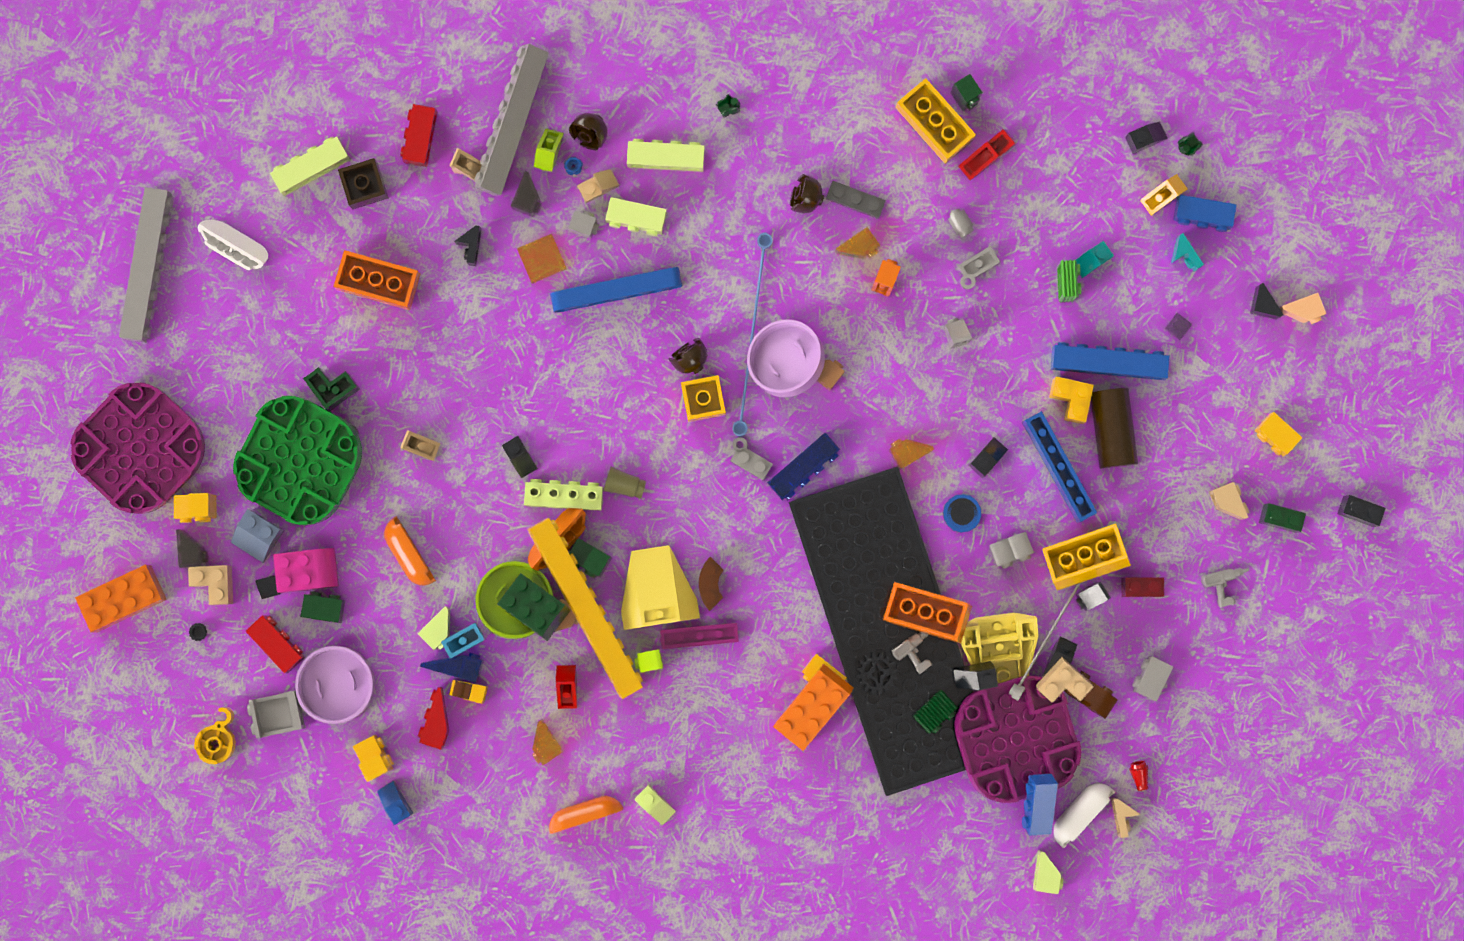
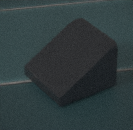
(267, 587)

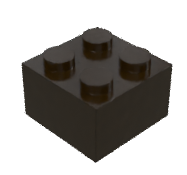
(363, 183)

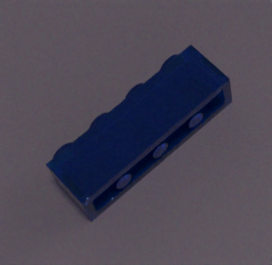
(803, 466)

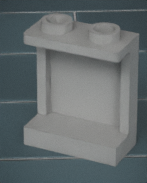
(275, 714)

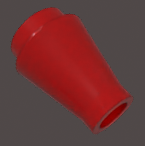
(1139, 772)

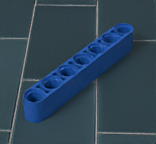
(616, 289)

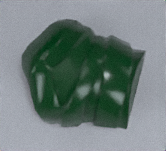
(728, 106)
(1189, 144)

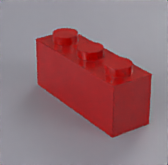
(419, 135)
(275, 643)

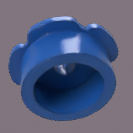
(573, 161)

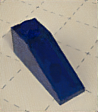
(461, 666)

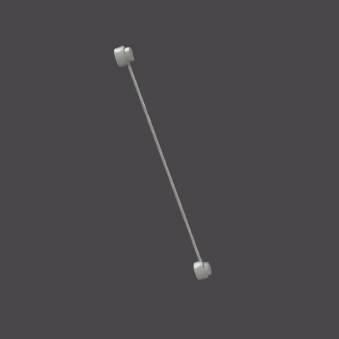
(1017, 690)

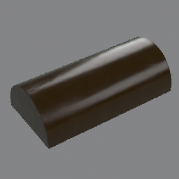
(1114, 428)

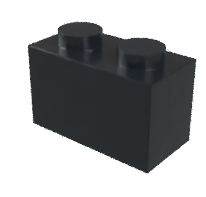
(1361, 511)

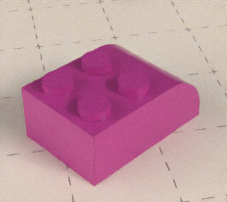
(305, 570)

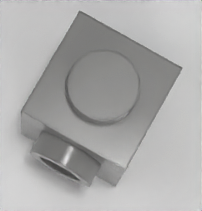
(583, 224)

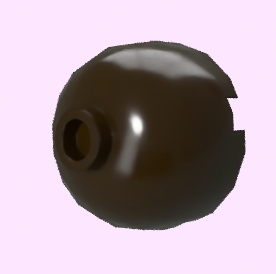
(590, 130)
(807, 195)
(690, 357)

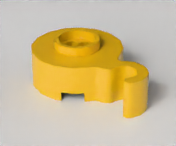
(218, 732)

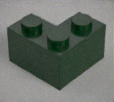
(331, 392)
(590, 558)

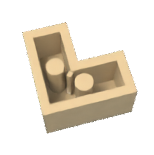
(218, 582)
(1064, 676)

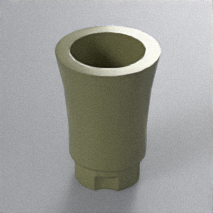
(624, 483)

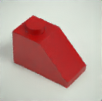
(566, 686)

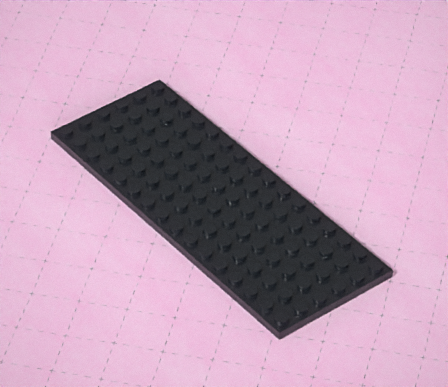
(857, 547)

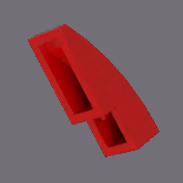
(987, 154)

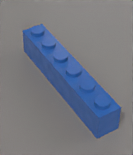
(1110, 362)
(1059, 467)

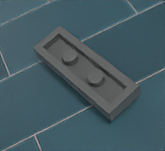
(855, 199)

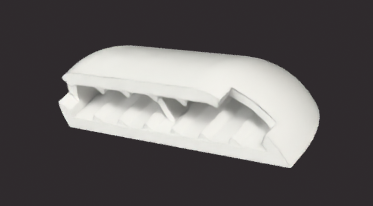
(233, 244)
(1081, 812)

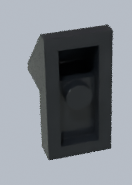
(471, 239)
(519, 457)

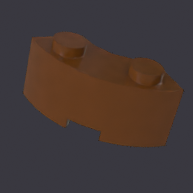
(708, 583)
(1097, 699)

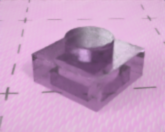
(1178, 326)

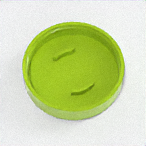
(492, 589)

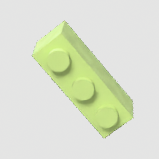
(636, 216)

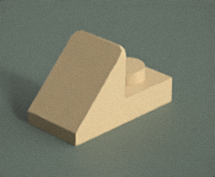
(465, 164)
(598, 185)
(420, 445)
(1121, 811)

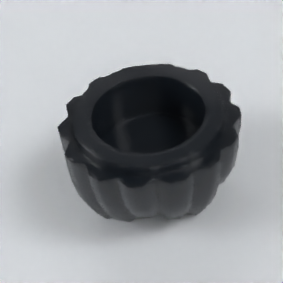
(198, 632)

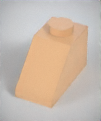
(1305, 309)

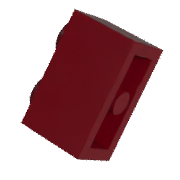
(1142, 586)

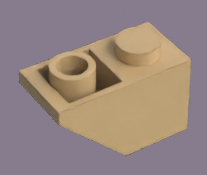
(1228, 501)

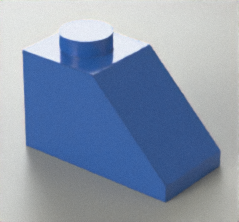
(394, 803)

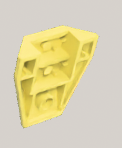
(1004, 640)

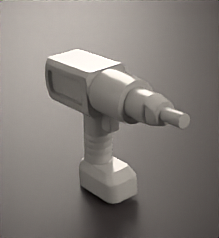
(1220, 580)
(909, 648)

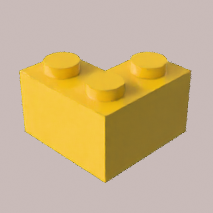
(1076, 394)
(195, 506)
(373, 758)

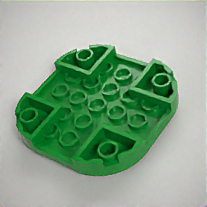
(298, 460)

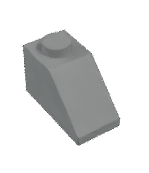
(957, 333)

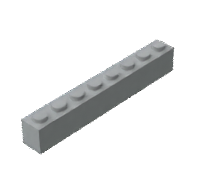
(511, 119)
(145, 265)

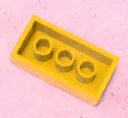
(935, 120)
(1086, 557)

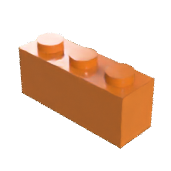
(886, 277)

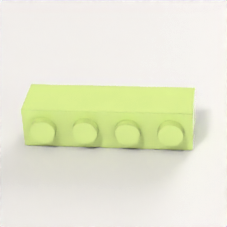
(665, 155)
(309, 166)

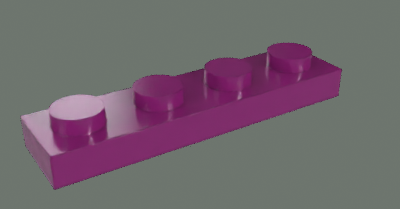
(699, 636)

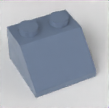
(256, 535)

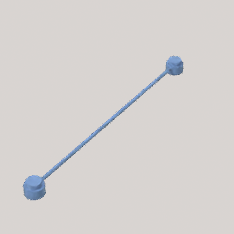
(764, 241)

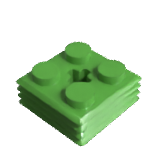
(1067, 281)

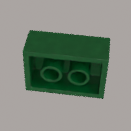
(533, 607)

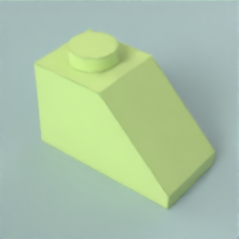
(437, 629)
(654, 804)
(1046, 876)

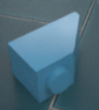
(463, 640)

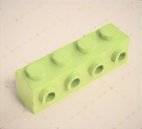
(563, 495)

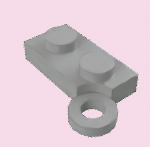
(977, 265)
(749, 460)

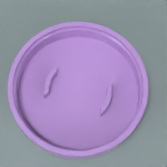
(785, 358)
(335, 684)

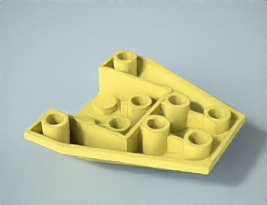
(656, 590)

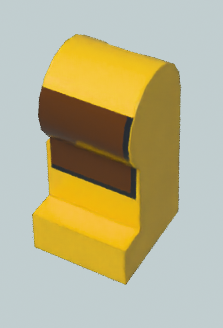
(468, 691)

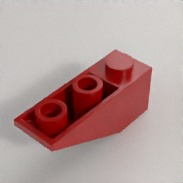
(436, 725)

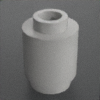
(960, 222)

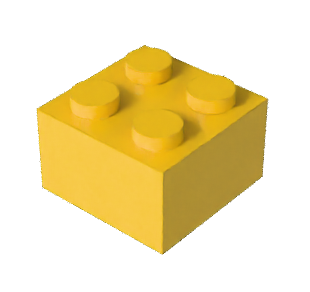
(703, 398)

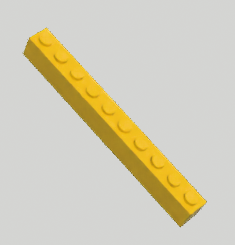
(584, 607)

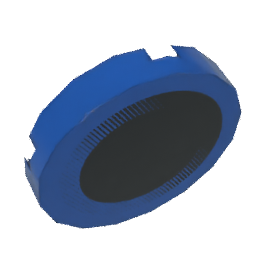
(962, 513)

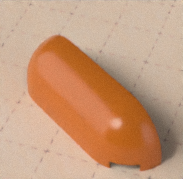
(571, 526)
(407, 553)
(584, 813)

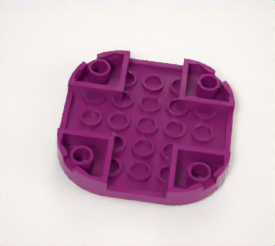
(137, 448)
(1014, 739)

